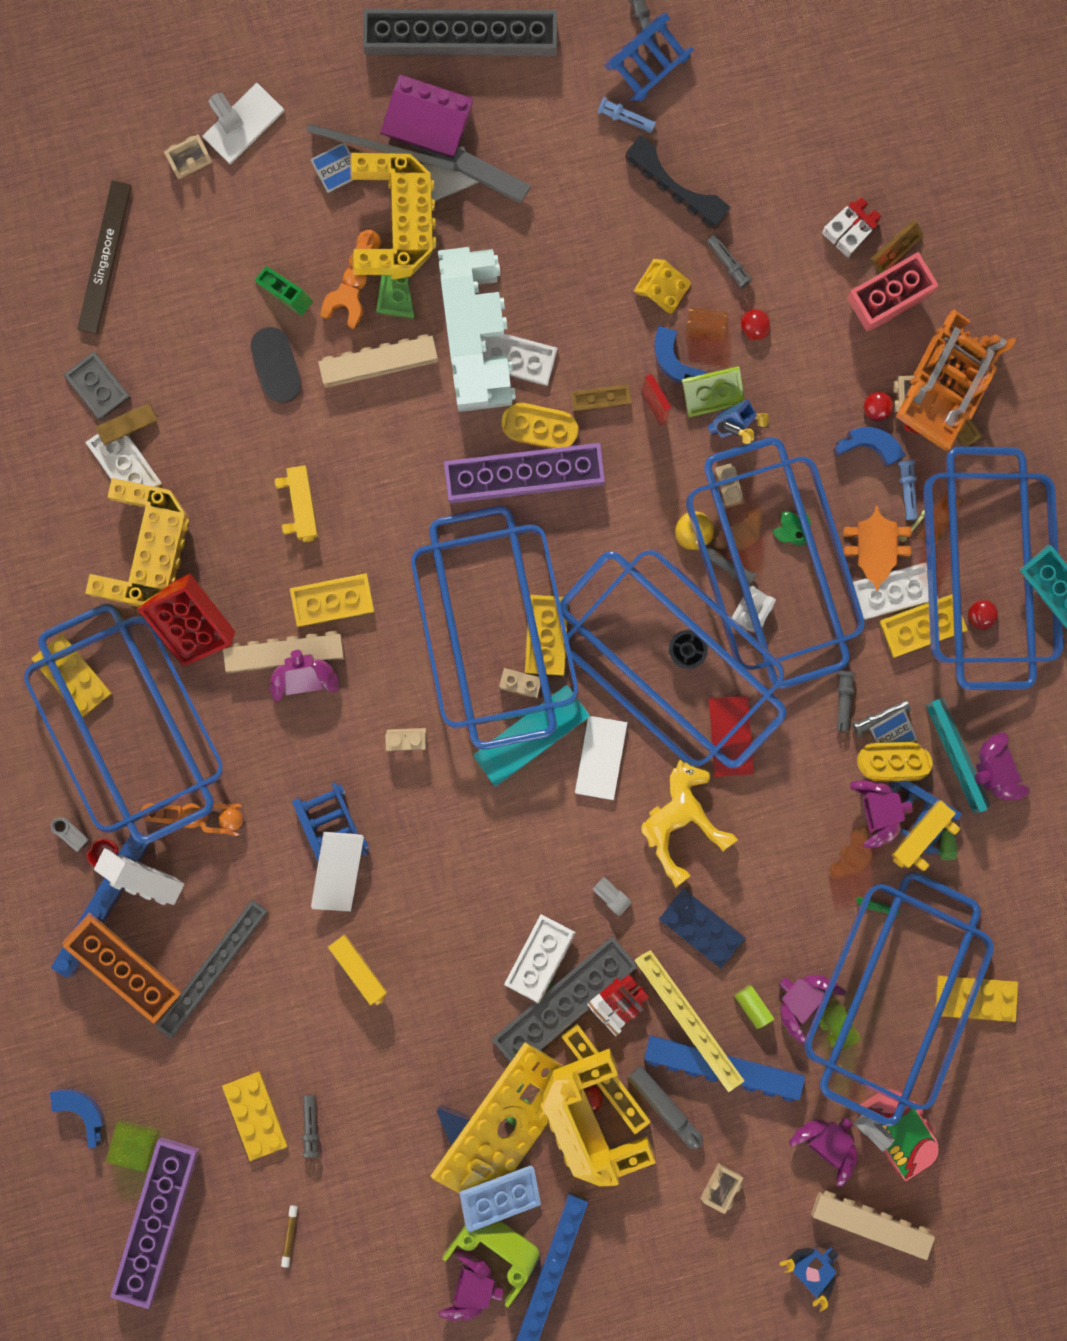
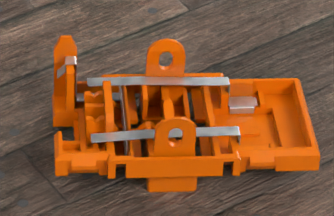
(934, 408)

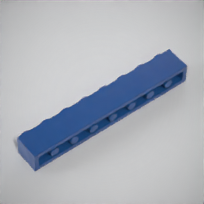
(101, 905)
(755, 1075)
(552, 1268)

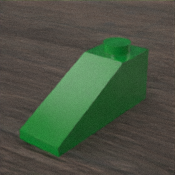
(284, 290)

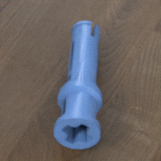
(618, 108)
(908, 480)

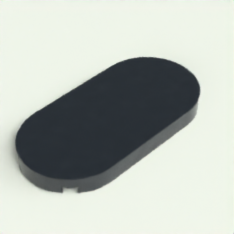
(276, 364)

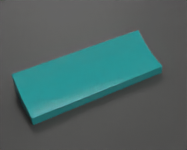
(1048, 577)
(957, 755)
(506, 760)

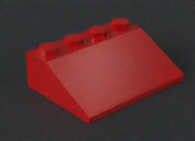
(187, 621)

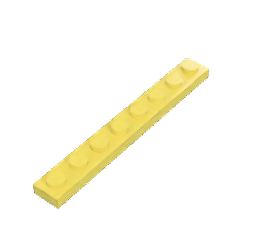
(689, 1021)

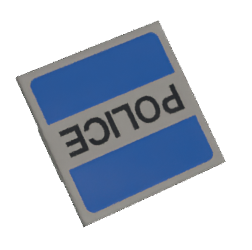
(333, 167)
(894, 729)

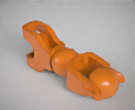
(349, 290)
(229, 818)

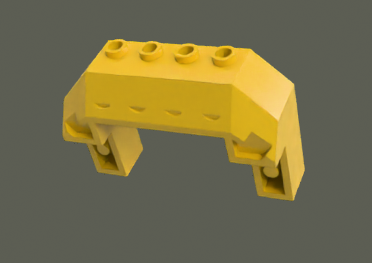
(411, 214)
(157, 546)
(578, 1128)

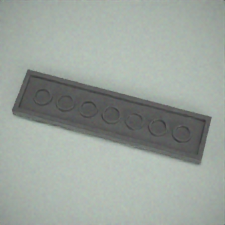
(566, 999)

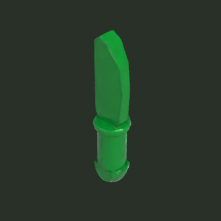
(873, 905)

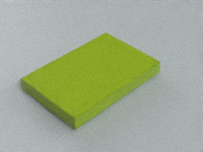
(713, 391)

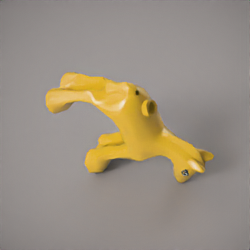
(678, 814)

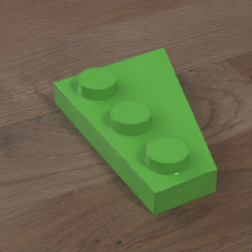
(395, 297)

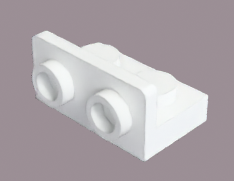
(763, 605)

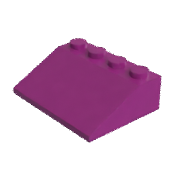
(427, 116)

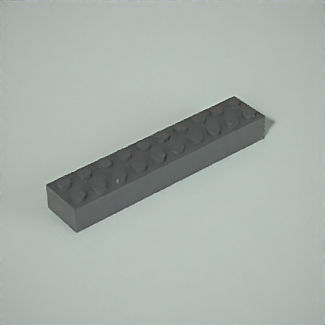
(460, 32)

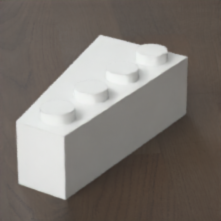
(138, 878)

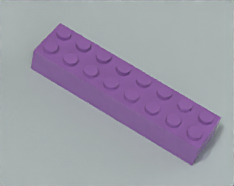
(524, 473)
(154, 1223)

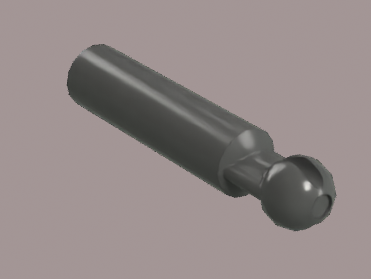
(665, 1107)

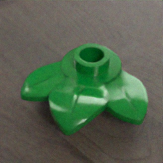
(790, 527)

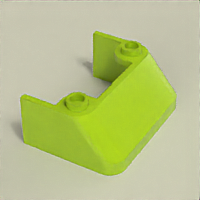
(508, 1245)

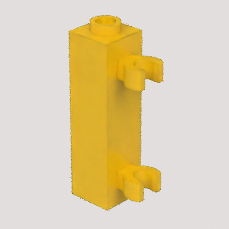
(302, 503)
(923, 834)
(358, 970)

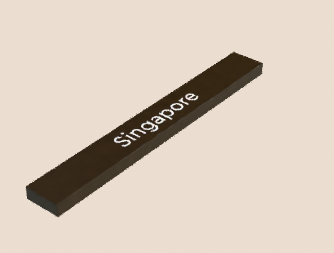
(104, 257)

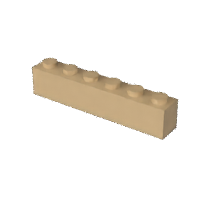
(378, 361)
(274, 652)
(873, 1225)

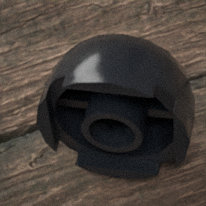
(687, 649)

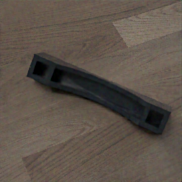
(707, 207)

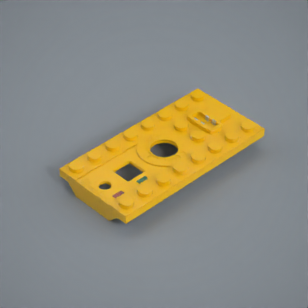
(478, 1151)

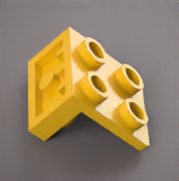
(663, 285)

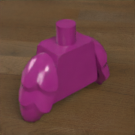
(302, 675)
(998, 770)
(882, 811)
(802, 1001)
(831, 1144)
(472, 1290)

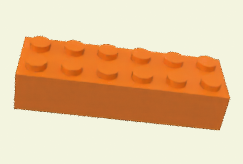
(121, 968)

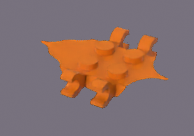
(877, 546)

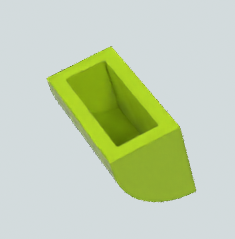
(753, 1007)

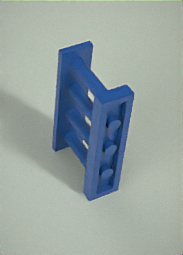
(631, 50)
(915, 793)
(310, 825)

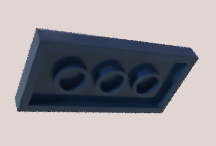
(702, 928)

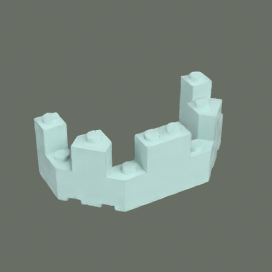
(469, 317)

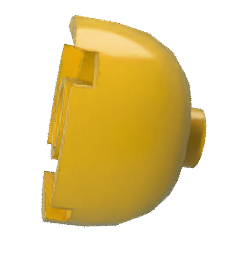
(685, 534)

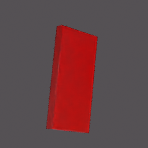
(656, 399)
(724, 716)

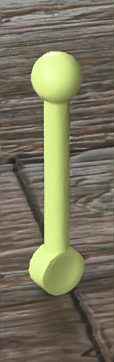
(903, 539)

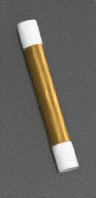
(289, 1236)

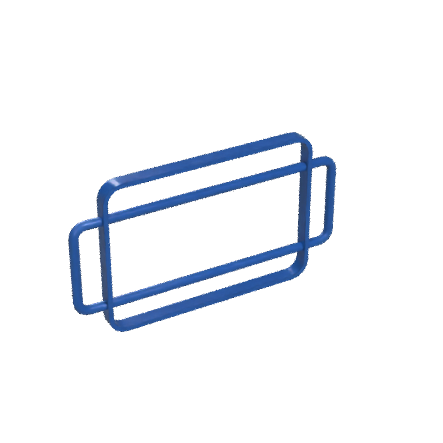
(786, 463)
(436, 548)
(931, 566)
(714, 750)
(129, 820)
(831, 1064)

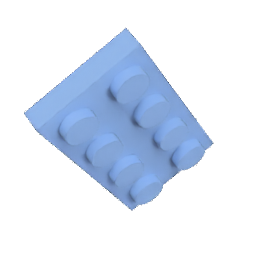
(500, 1198)

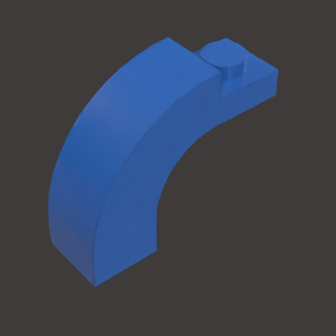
(666, 358)
(874, 438)
(85, 1107)

